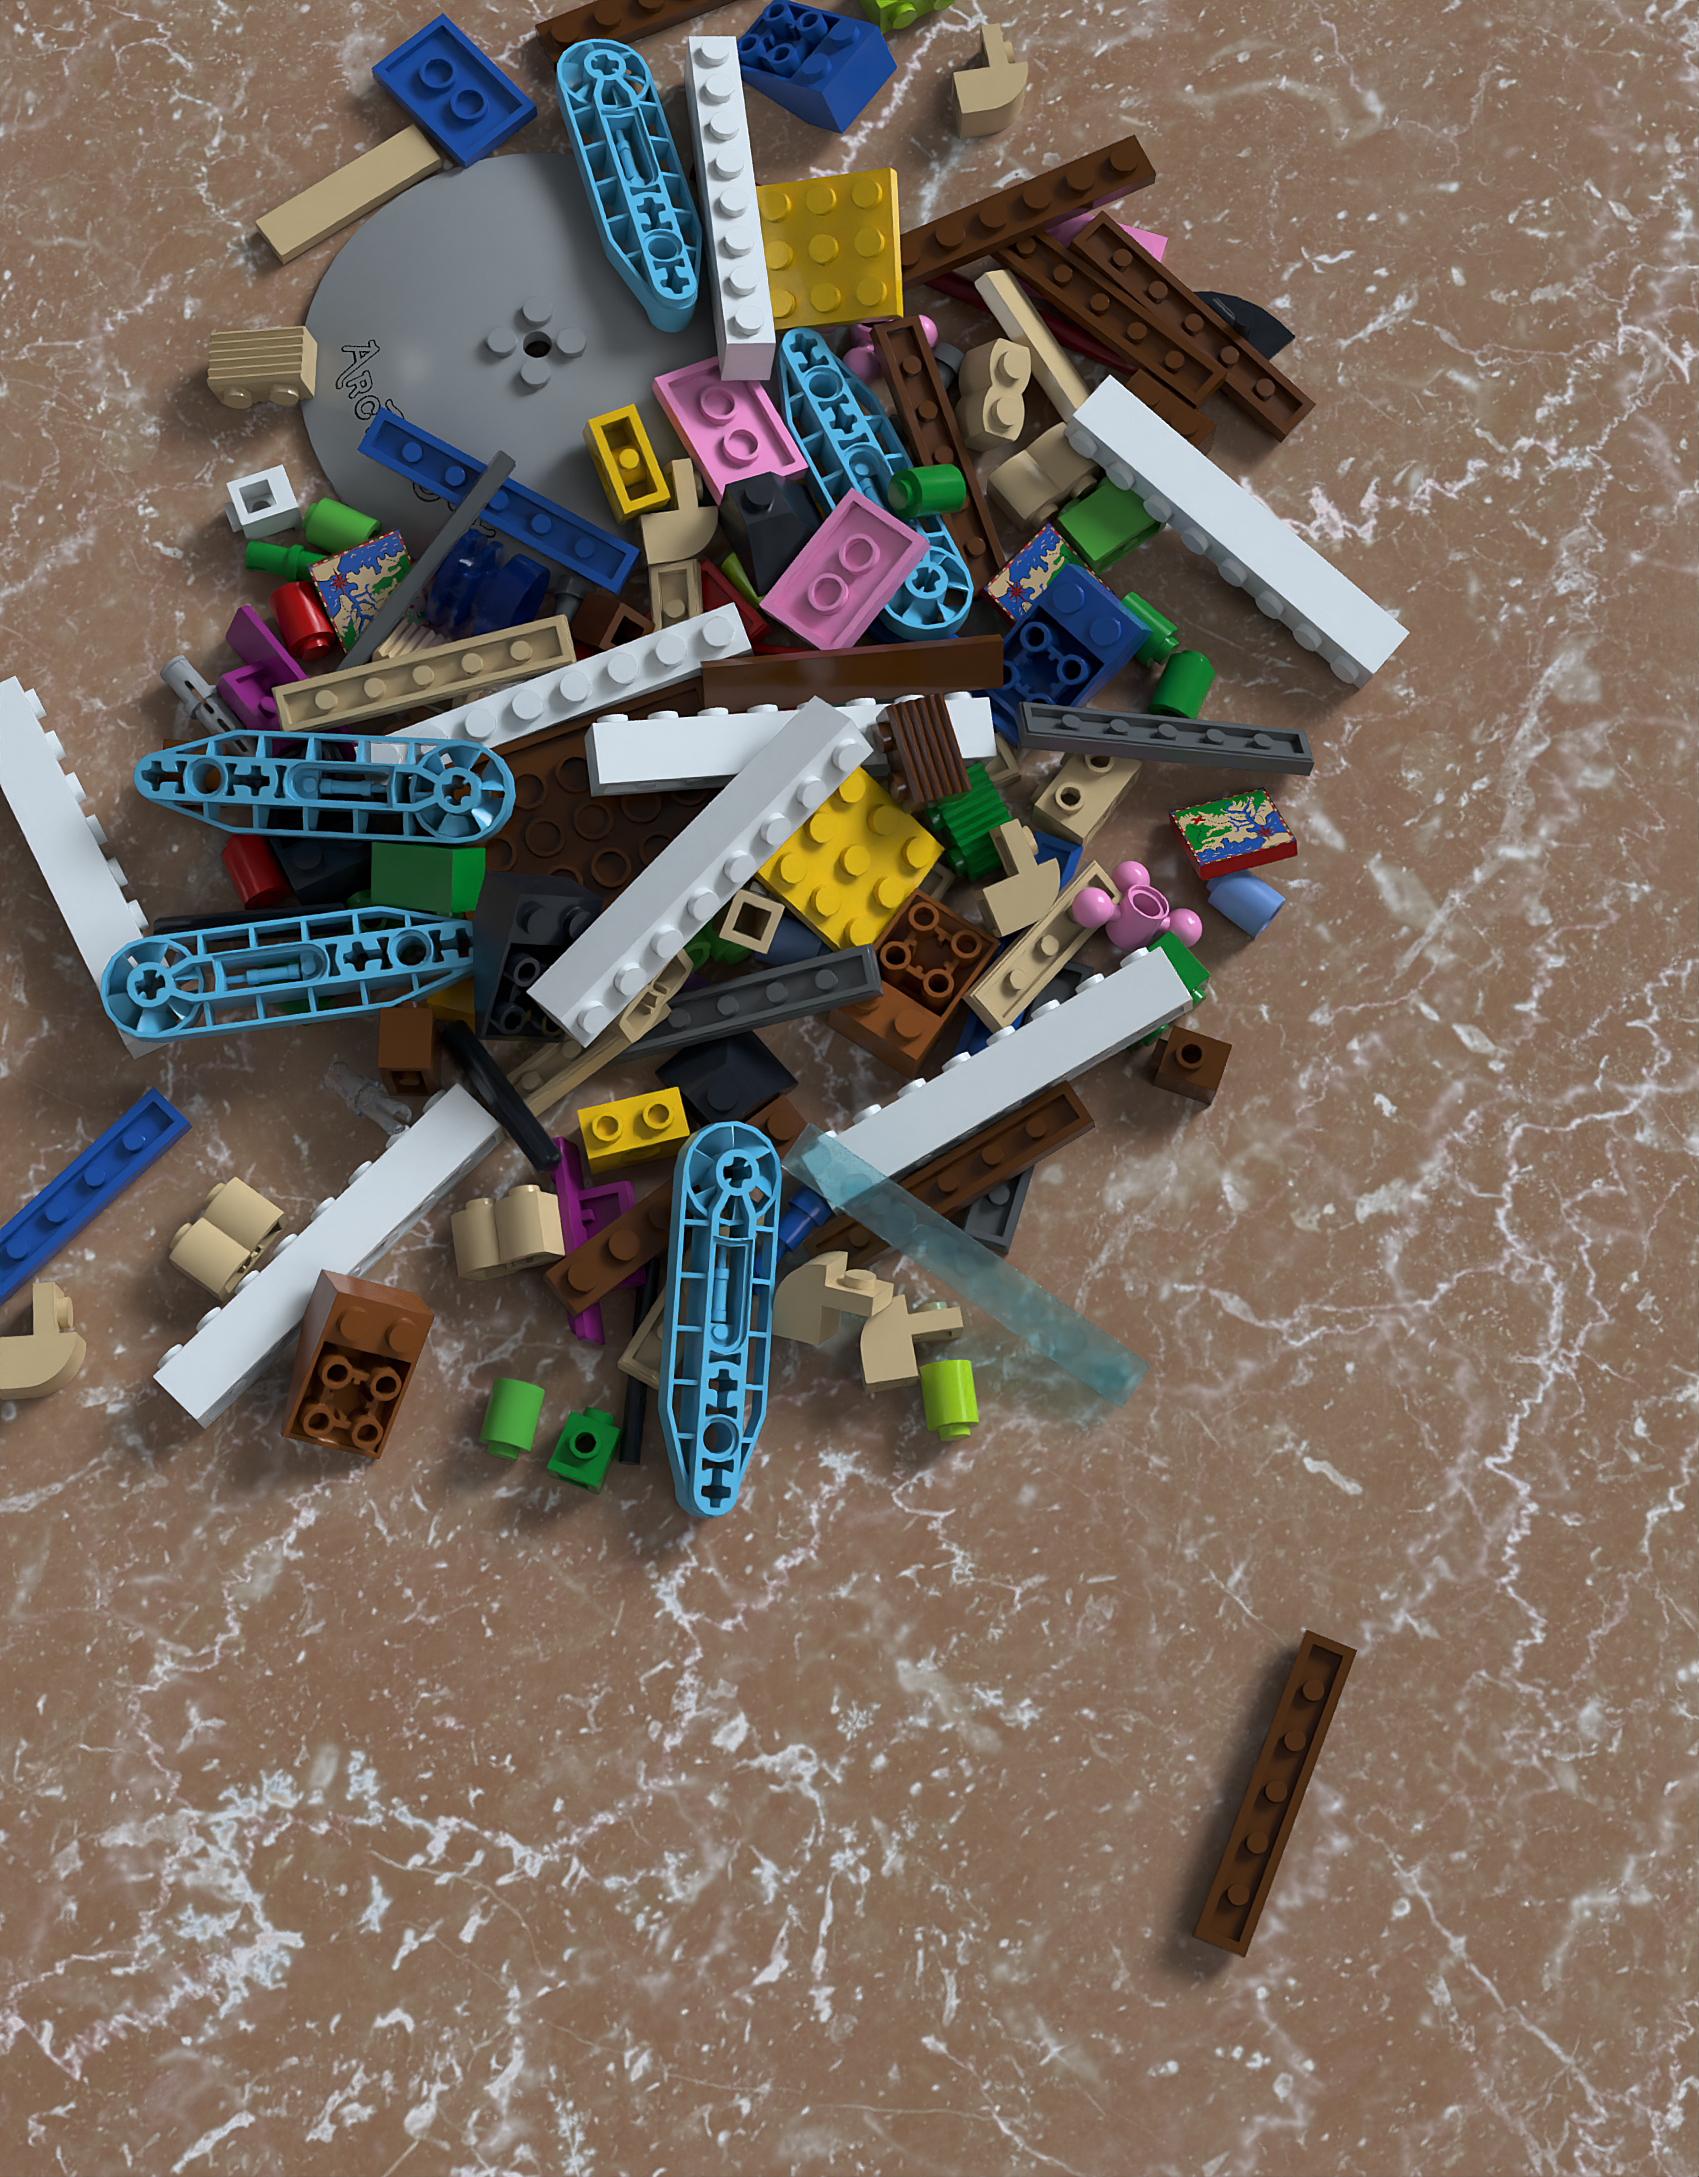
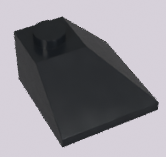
(767, 525)
(727, 1078)

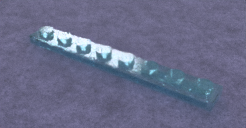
(964, 1265)

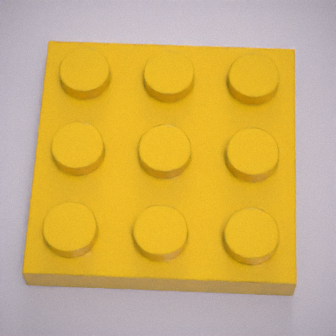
(832, 249)
(851, 864)

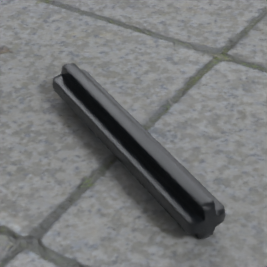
(187, 923)
(501, 1097)

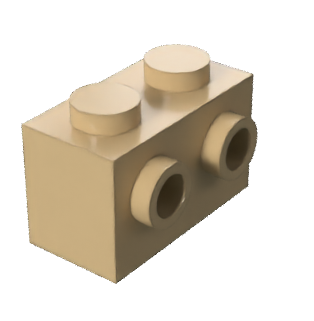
(1083, 795)

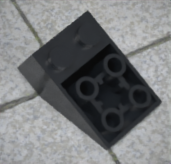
(320, 867)
(517, 936)

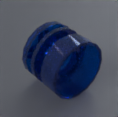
(478, 590)

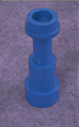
(805, 1212)

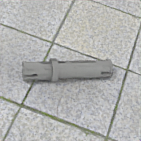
(183, 679)

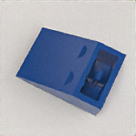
(815, 62)
(1068, 644)

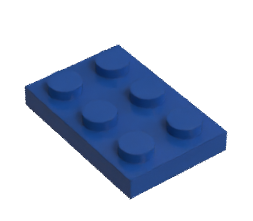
(454, 91)

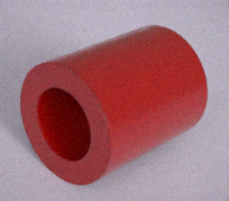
(302, 620)
(255, 871)

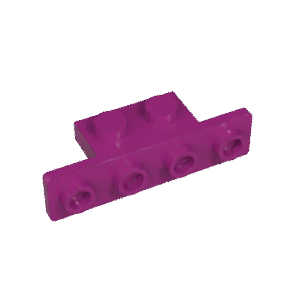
(250, 687)
(583, 1216)

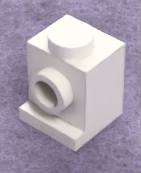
(263, 504)

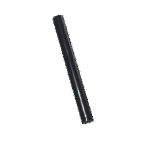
(637, 1390)

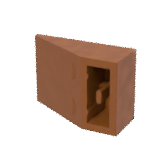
(925, 968)
(353, 1363)

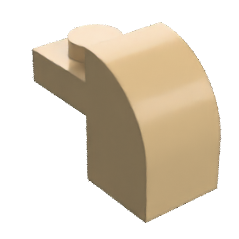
(993, 95)
(681, 530)
(1028, 888)
(749, 917)
(816, 1293)
(889, 1338)
(47, 1359)

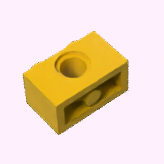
(626, 464)
(634, 1130)

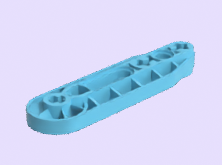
(601, 103)
(857, 462)
(299, 785)
(324, 967)
(716, 1348)

